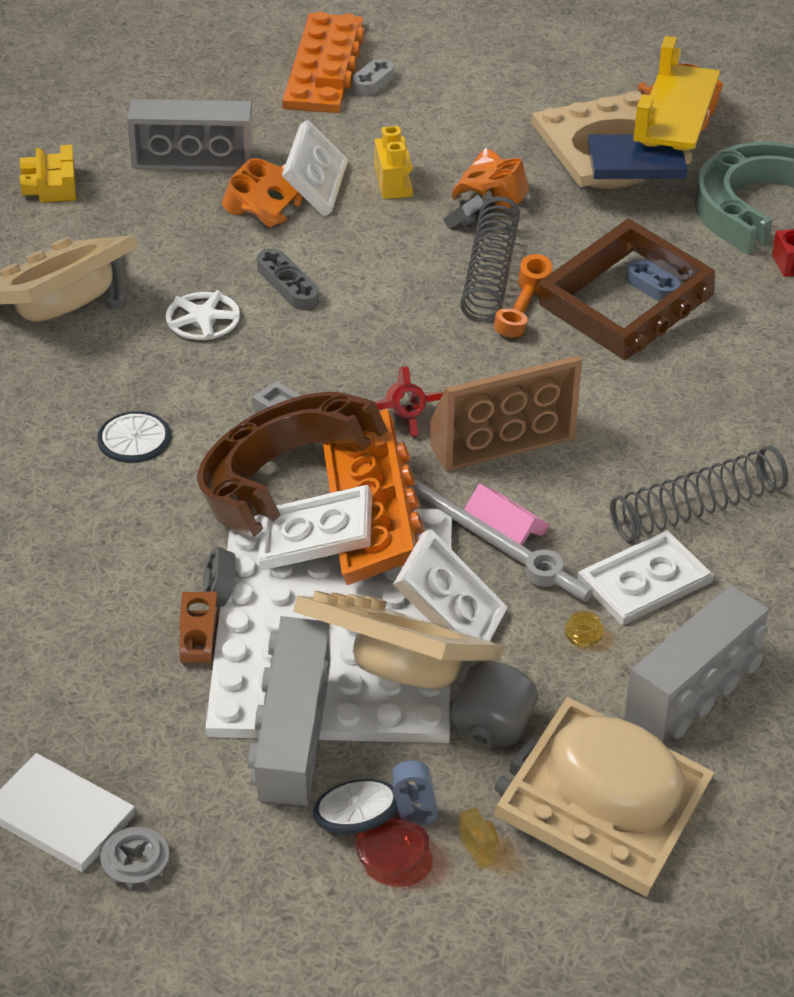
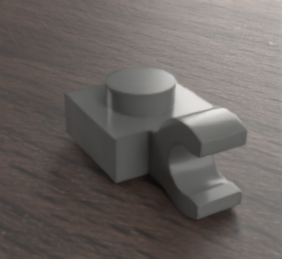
(466, 212)

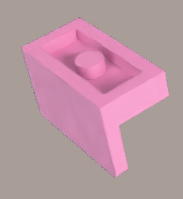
(505, 514)

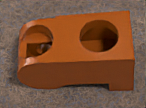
(198, 627)

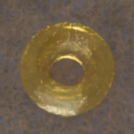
(584, 629)

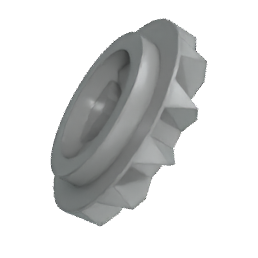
(132, 842)

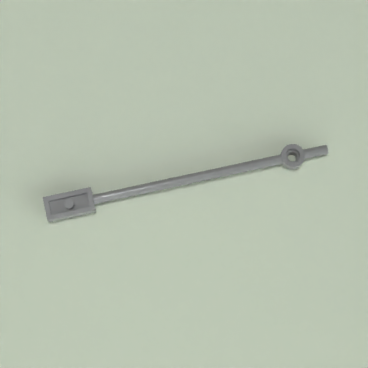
(542, 566)

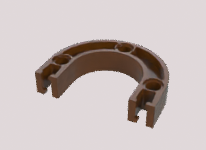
(263, 436)

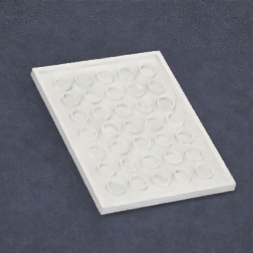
(356, 701)

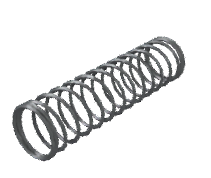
(482, 222)
(761, 474)

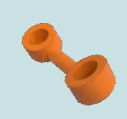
(513, 321)

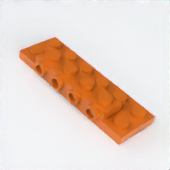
(324, 62)
(393, 518)

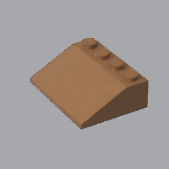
(506, 414)

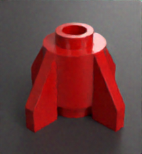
(416, 401)

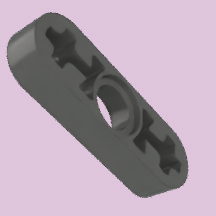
(288, 290)

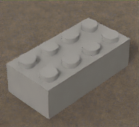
(190, 134)
(697, 665)
(291, 711)

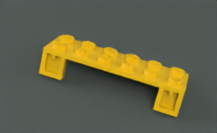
(677, 102)

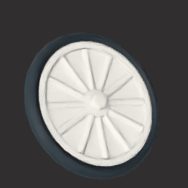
(134, 437)
(355, 806)

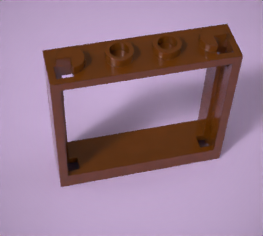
(558, 288)

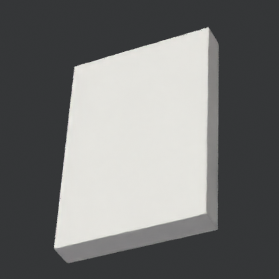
(315, 168)
(317, 528)
(645, 577)
(448, 589)
(61, 812)

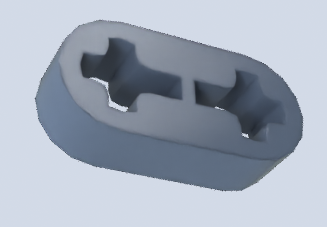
(651, 279)
(420, 792)

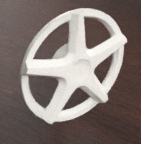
(202, 315)

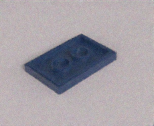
(622, 158)

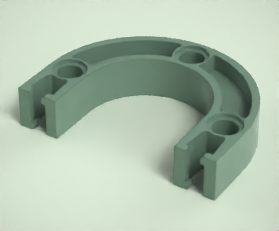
(733, 168)

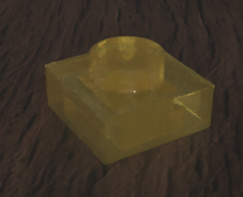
(478, 836)

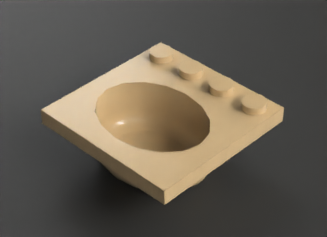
(568, 129)
(62, 277)
(396, 643)
(605, 794)

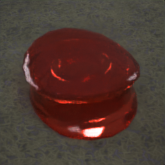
(395, 853)

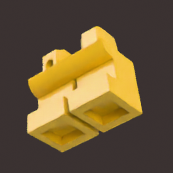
(392, 164)
(49, 175)

